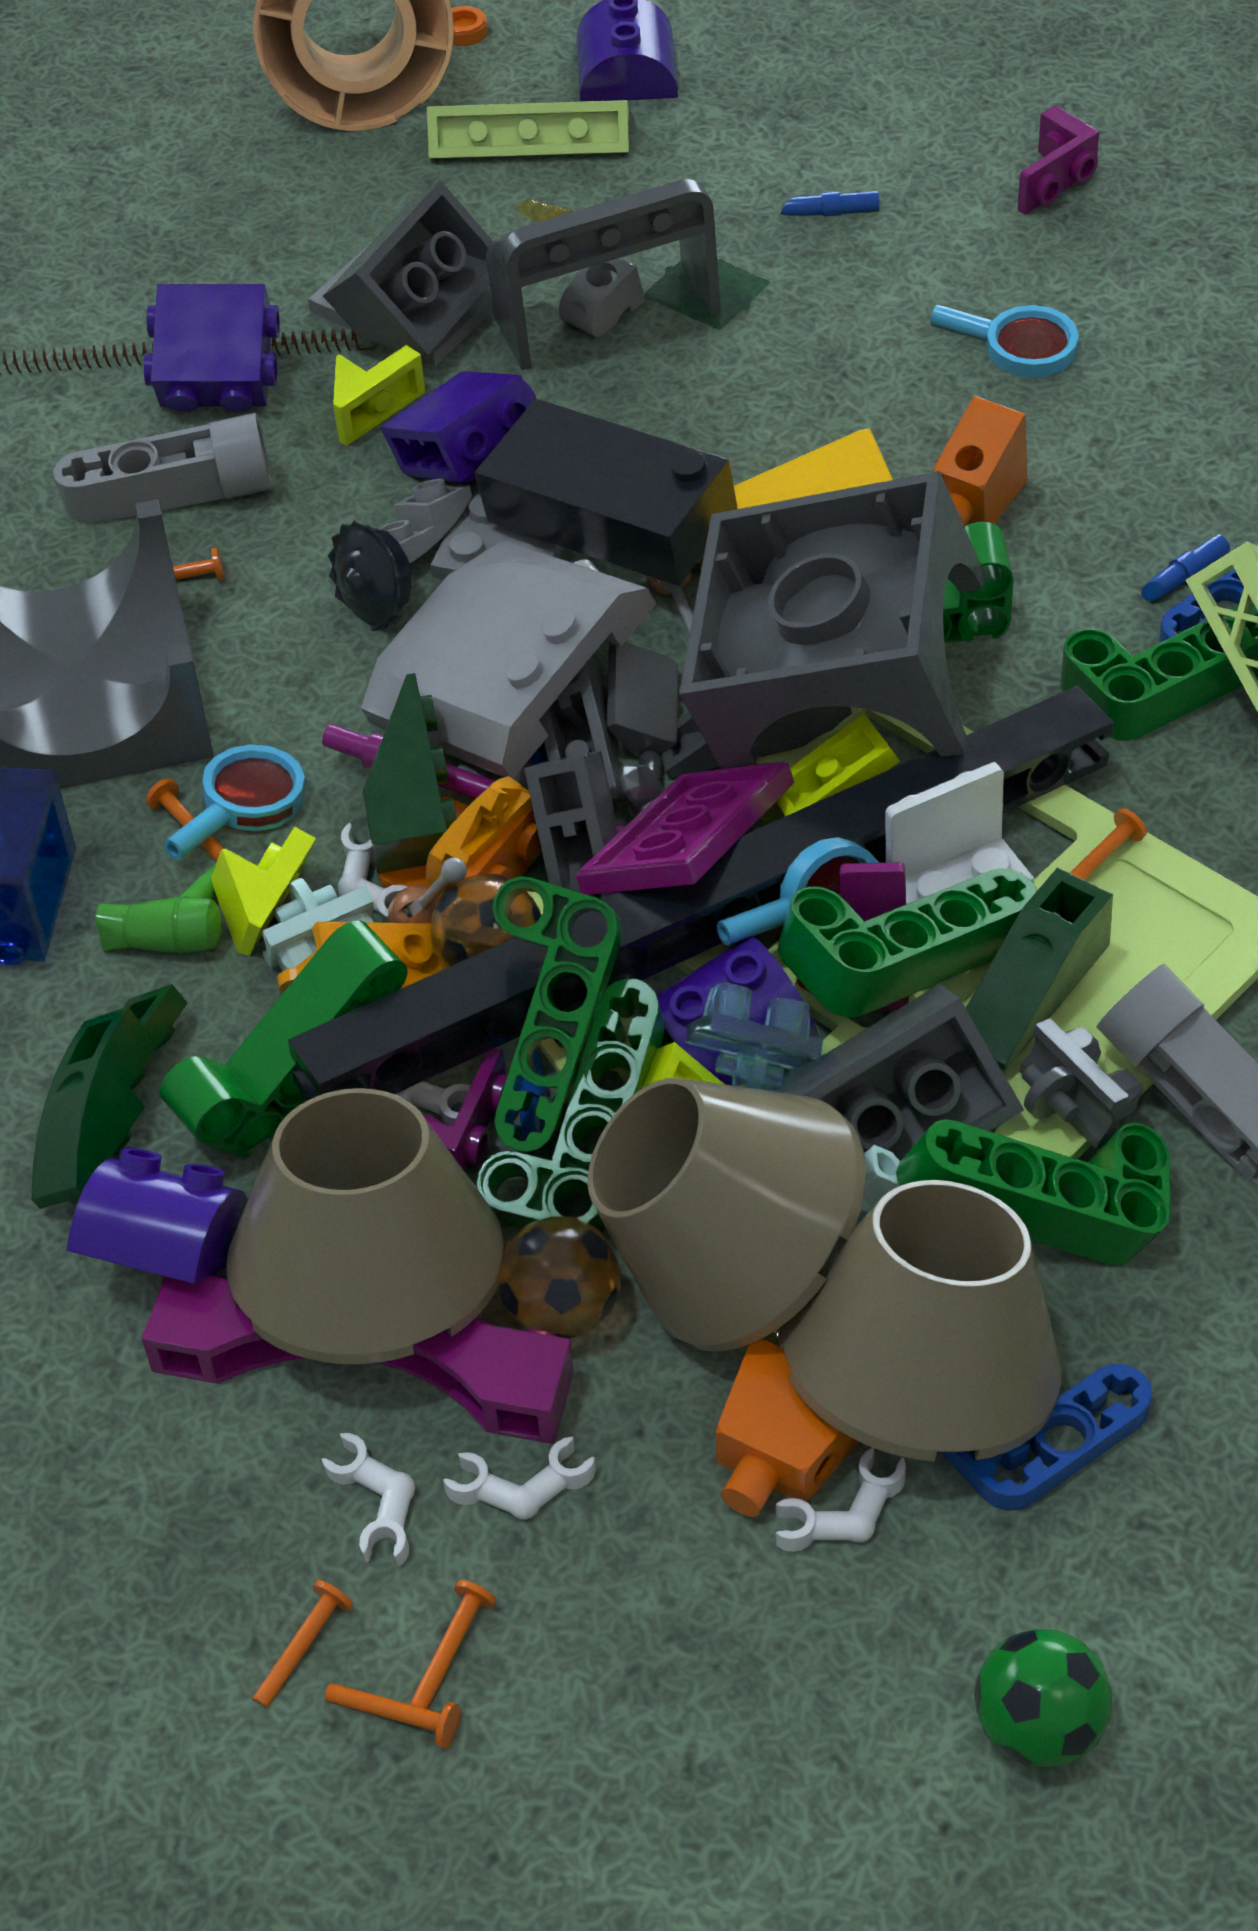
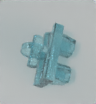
(779, 1041)

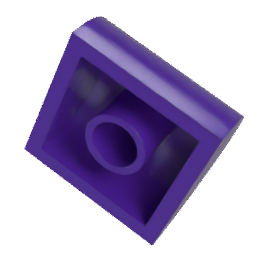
(625, 52)
(744, 965)
(156, 1217)

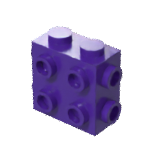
(211, 346)
(457, 425)

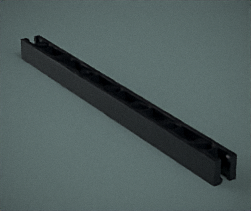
(489, 995)

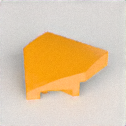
(479, 825)

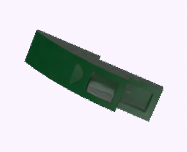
(92, 1093)

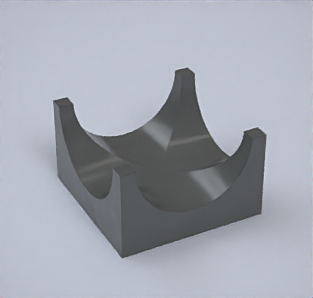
(828, 608)
(102, 670)

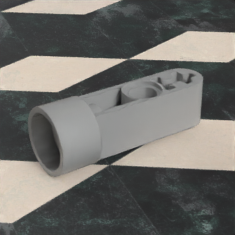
(174, 467)
(1192, 1062)

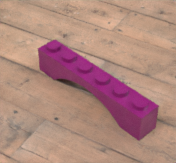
(500, 1375)

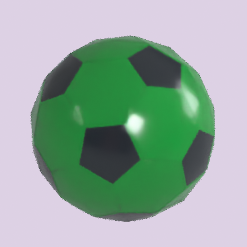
(1043, 1698)

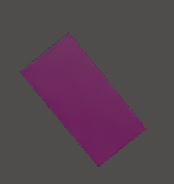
(685, 829)

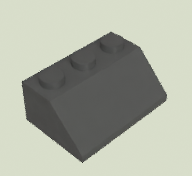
(415, 275)
(909, 1074)

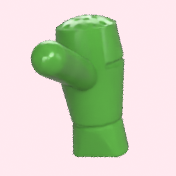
(164, 925)

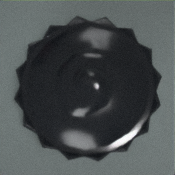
(370, 573)

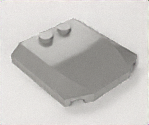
(502, 648)

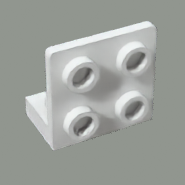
(950, 833)

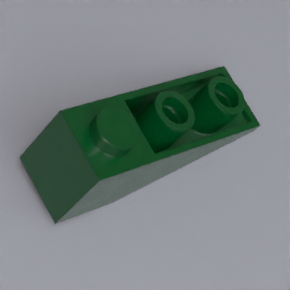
(403, 783)
(1040, 962)

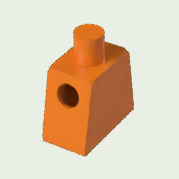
(985, 460)
(773, 1435)

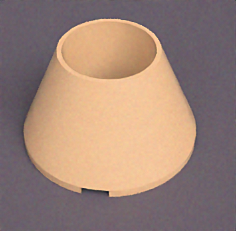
(360, 88)

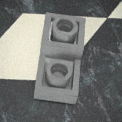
(427, 515)

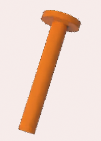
(202, 567)
(165, 794)
(1128, 826)
(473, 1597)
(330, 1599)
(442, 1723)

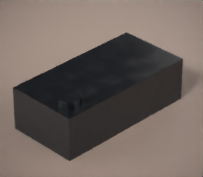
(605, 490)

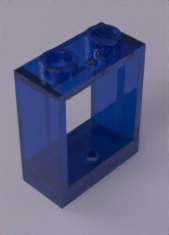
(33, 861)

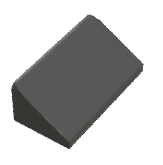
(642, 699)

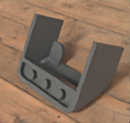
(598, 236)

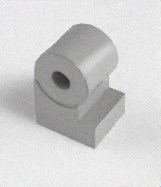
(597, 301)

